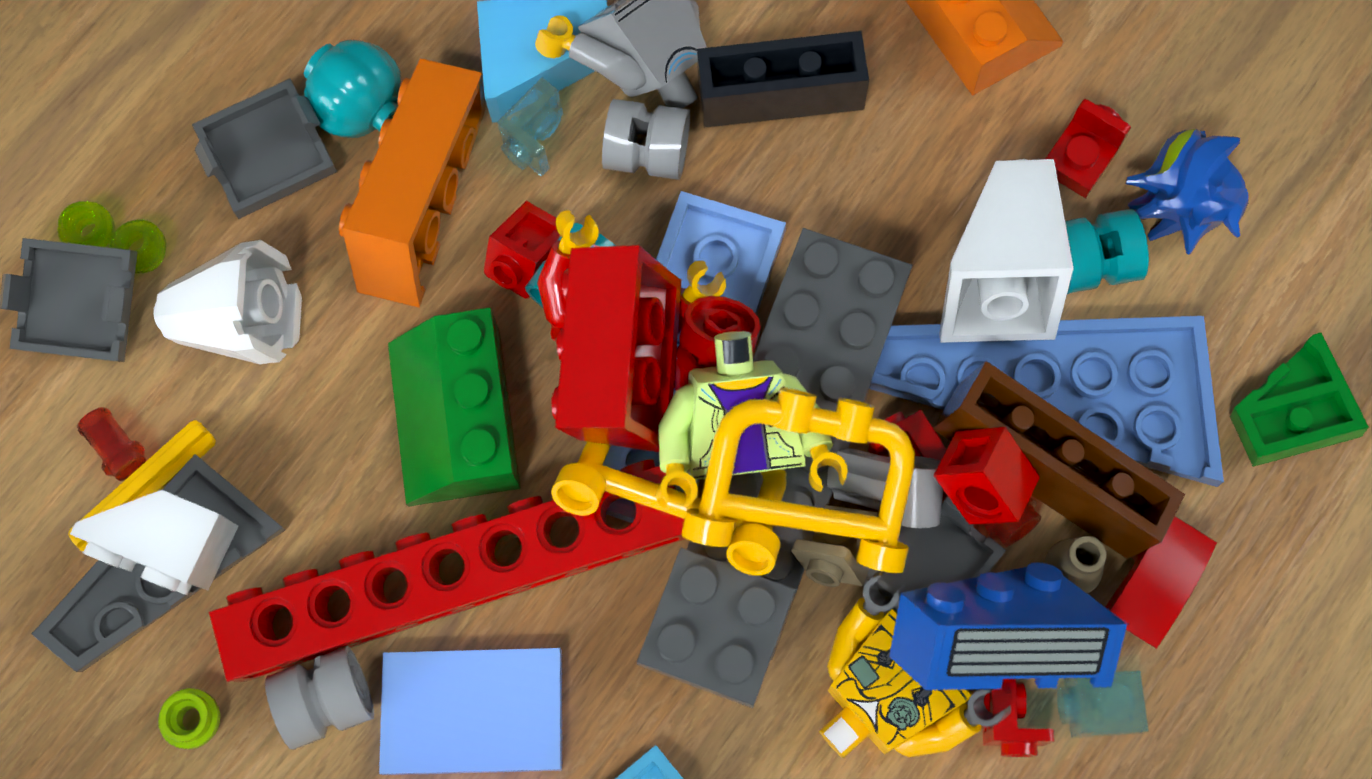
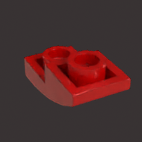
(1162, 582)

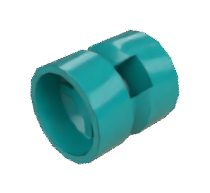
(1107, 250)

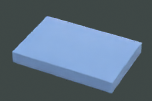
(471, 711)

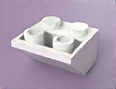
(163, 532)

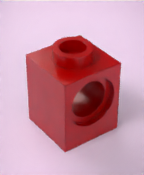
(987, 476)

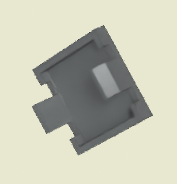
(263, 148)
(71, 299)
(941, 554)

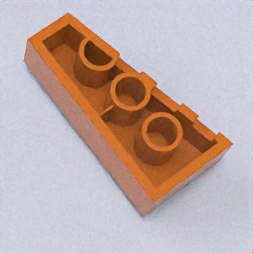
(412, 181)

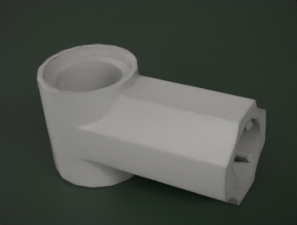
(867, 482)

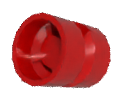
(701, 324)

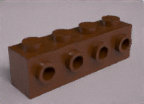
(1077, 469)

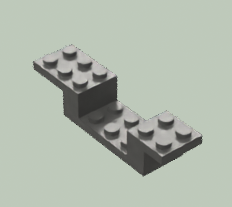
(829, 333)

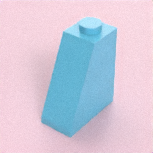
(509, 50)

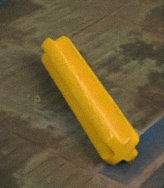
(156, 471)

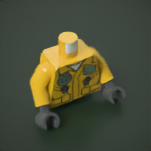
(884, 699)

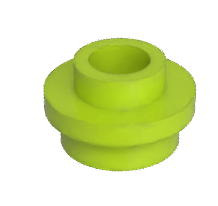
(172, 716)

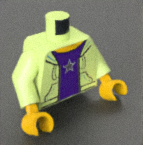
(697, 409)

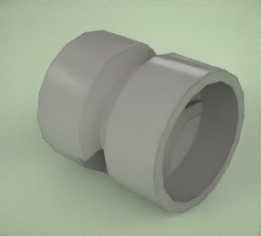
(665, 140)
(313, 699)

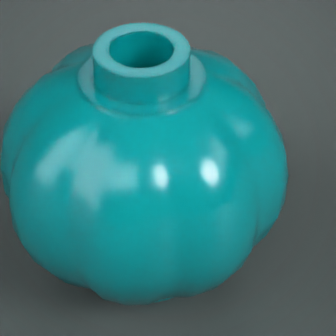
(352, 87)

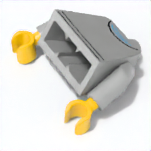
(634, 46)

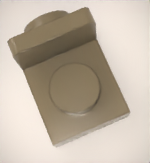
(832, 557)

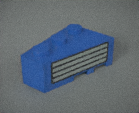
(1006, 628)

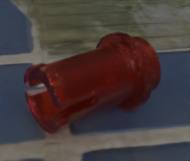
(111, 443)

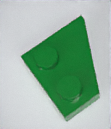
(1299, 408)

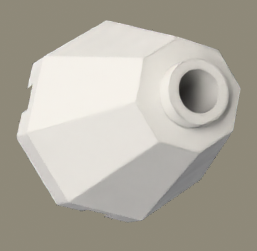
(234, 305)

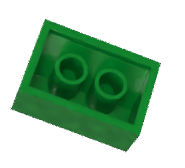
(453, 409)

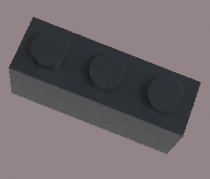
(782, 79)

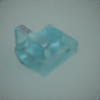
(531, 119)
(1103, 709)

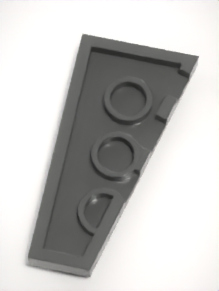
(118, 604)

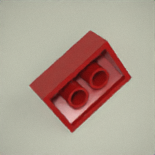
(616, 346)

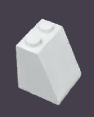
(1011, 260)

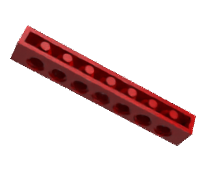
(253, 650)

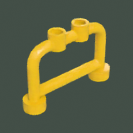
(796, 413)
(583, 483)

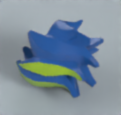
(1192, 187)

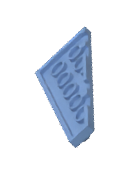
(1122, 378)

